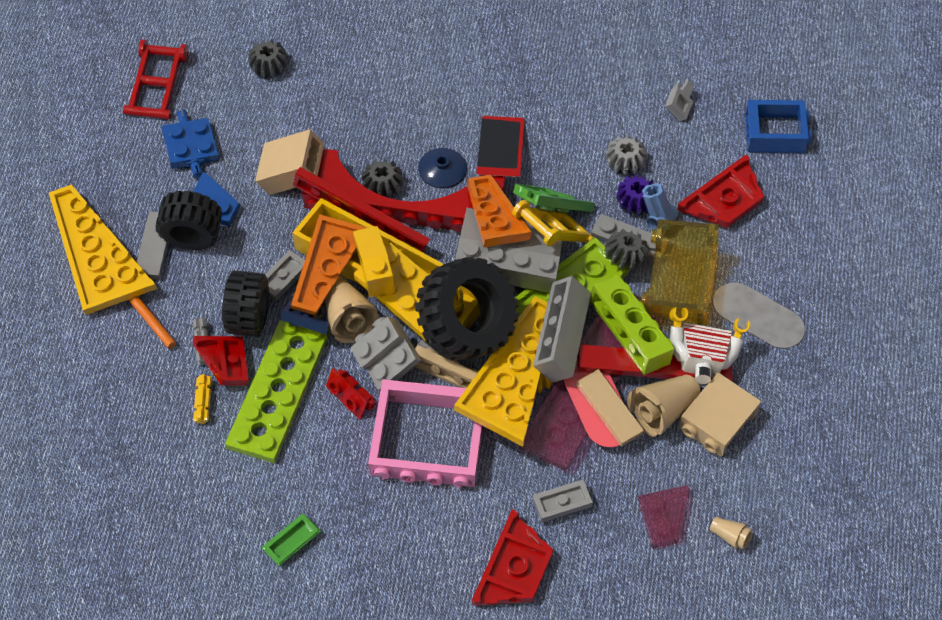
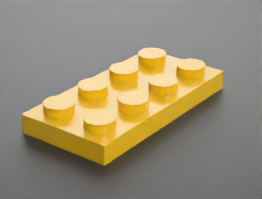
(407, 281)

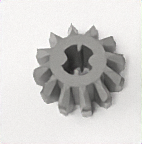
(626, 155)

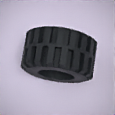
(188, 220)
(245, 303)

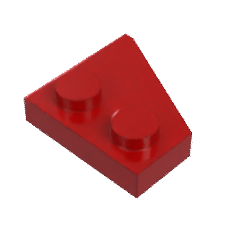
(224, 358)

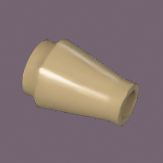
(732, 532)

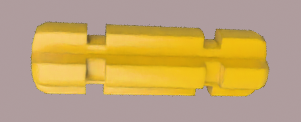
(202, 399)

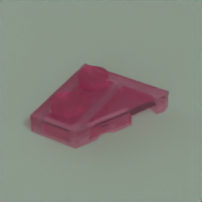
(664, 514)

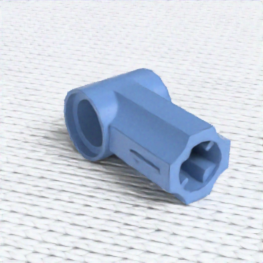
(658, 205)

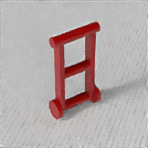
(180, 55)

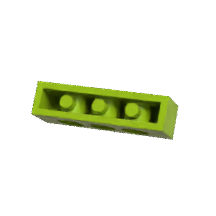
(631, 324)

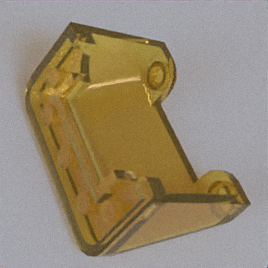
(683, 270)

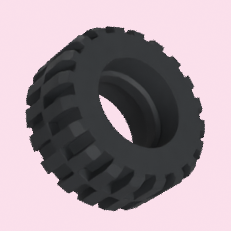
(494, 300)

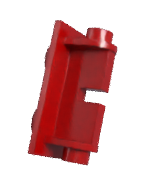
(343, 387)

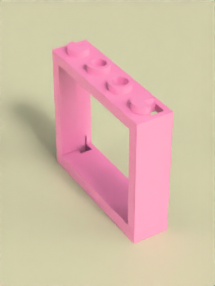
(418, 471)

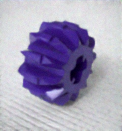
(631, 194)

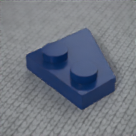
(212, 189)

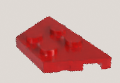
(725, 196)
(514, 566)

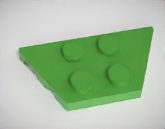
(551, 199)

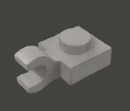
(679, 101)

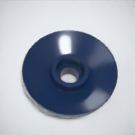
(442, 175)

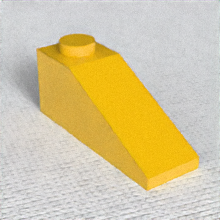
(374, 261)

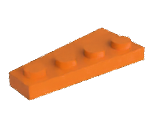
(494, 213)
(325, 261)

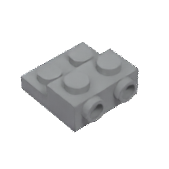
(385, 351)

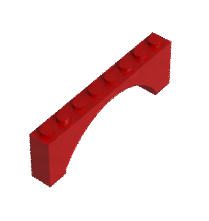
(438, 213)

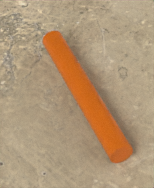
(153, 322)

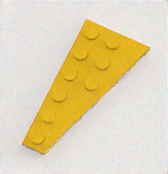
(97, 259)
(507, 383)

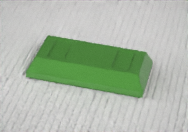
(290, 539)

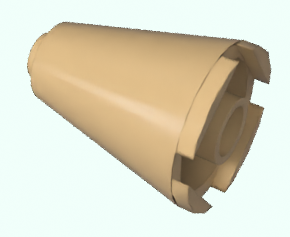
(349, 312)
(662, 402)

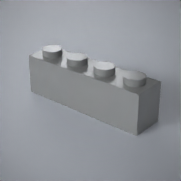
(562, 329)

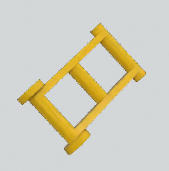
(553, 219)

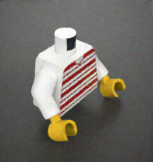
(704, 348)

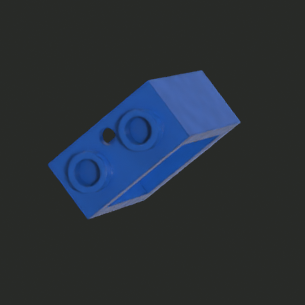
(777, 142)

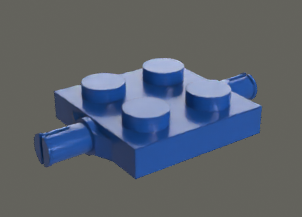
(189, 143)

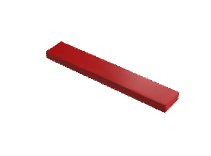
(322, 189)
(618, 362)

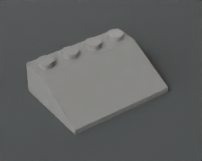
(526, 263)

